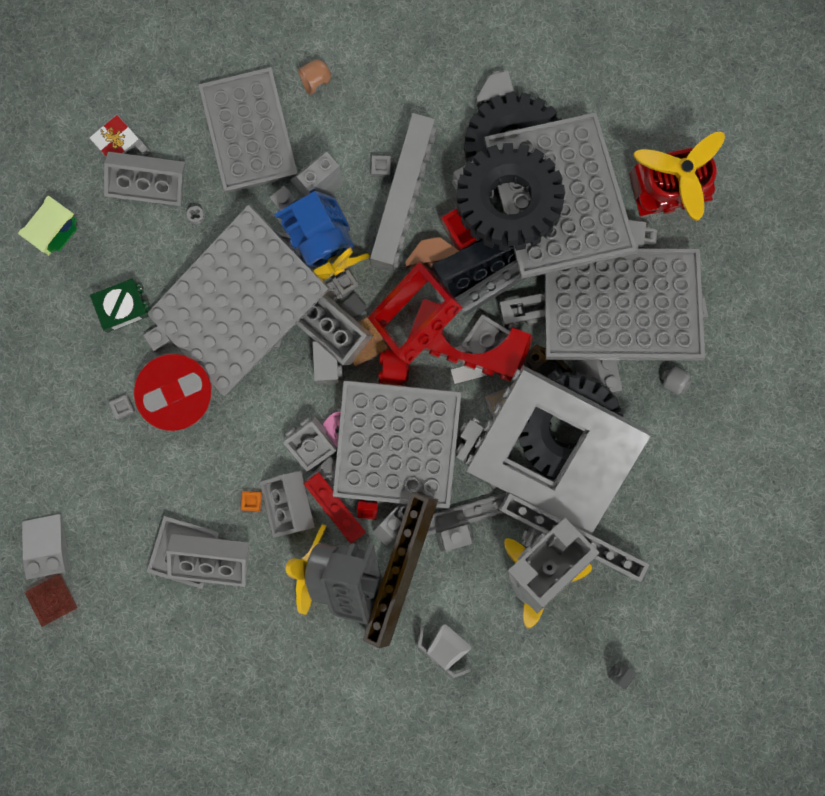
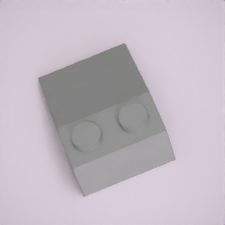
(44, 547)

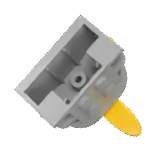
(548, 567)

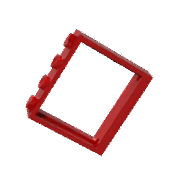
(399, 298)

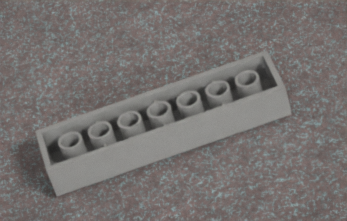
(402, 194)

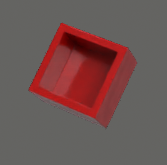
(456, 231)

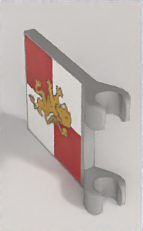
(117, 138)

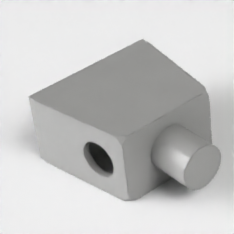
(455, 537)

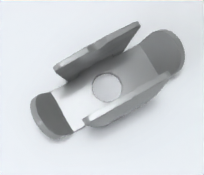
(445, 649)

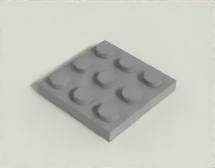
(171, 526)

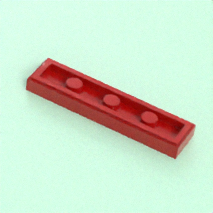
(334, 508)

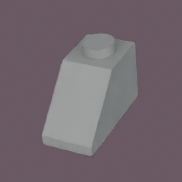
(497, 84)

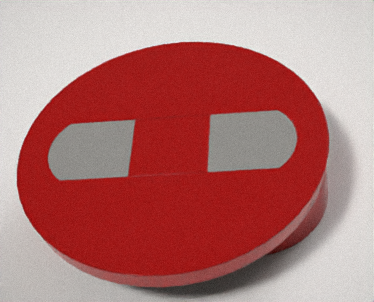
(172, 392)

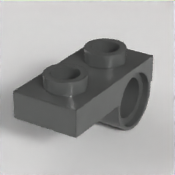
(621, 675)

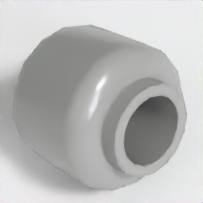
(676, 380)

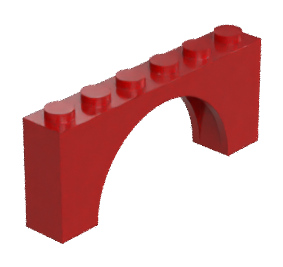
(501, 360)

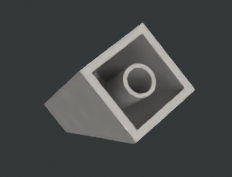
(320, 176)

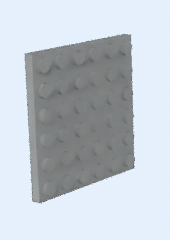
(396, 442)

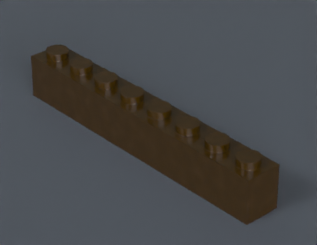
(400, 569)

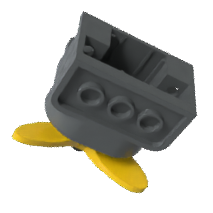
(338, 577)

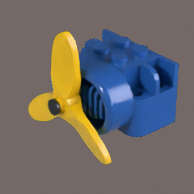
(320, 234)

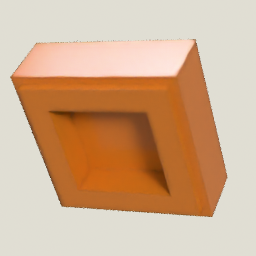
(251, 501)

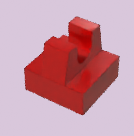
(367, 510)

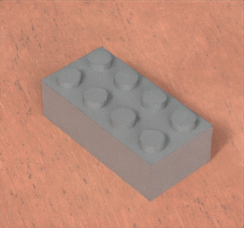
(335, 330)

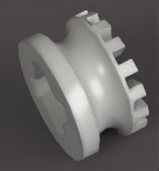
(195, 209)

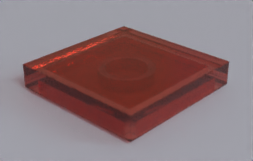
(51, 600)

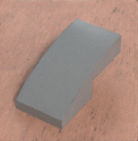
(341, 286)

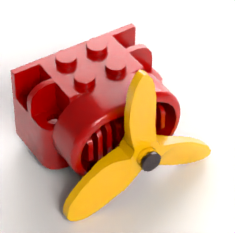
(676, 178)

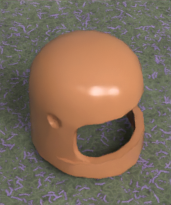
(315, 73)

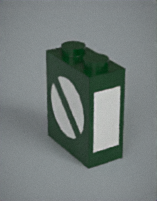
(120, 305)

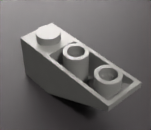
(390, 526)

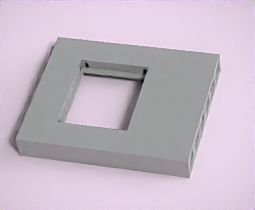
(592, 469)

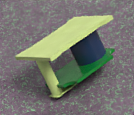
(50, 227)

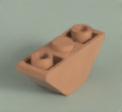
(430, 252)

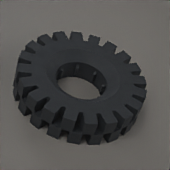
(502, 115)
(515, 167)
(536, 439)

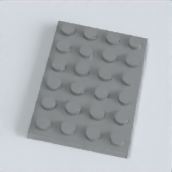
(248, 130)

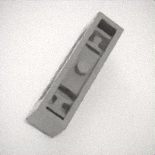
(507, 314)

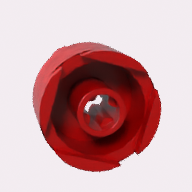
(394, 369)

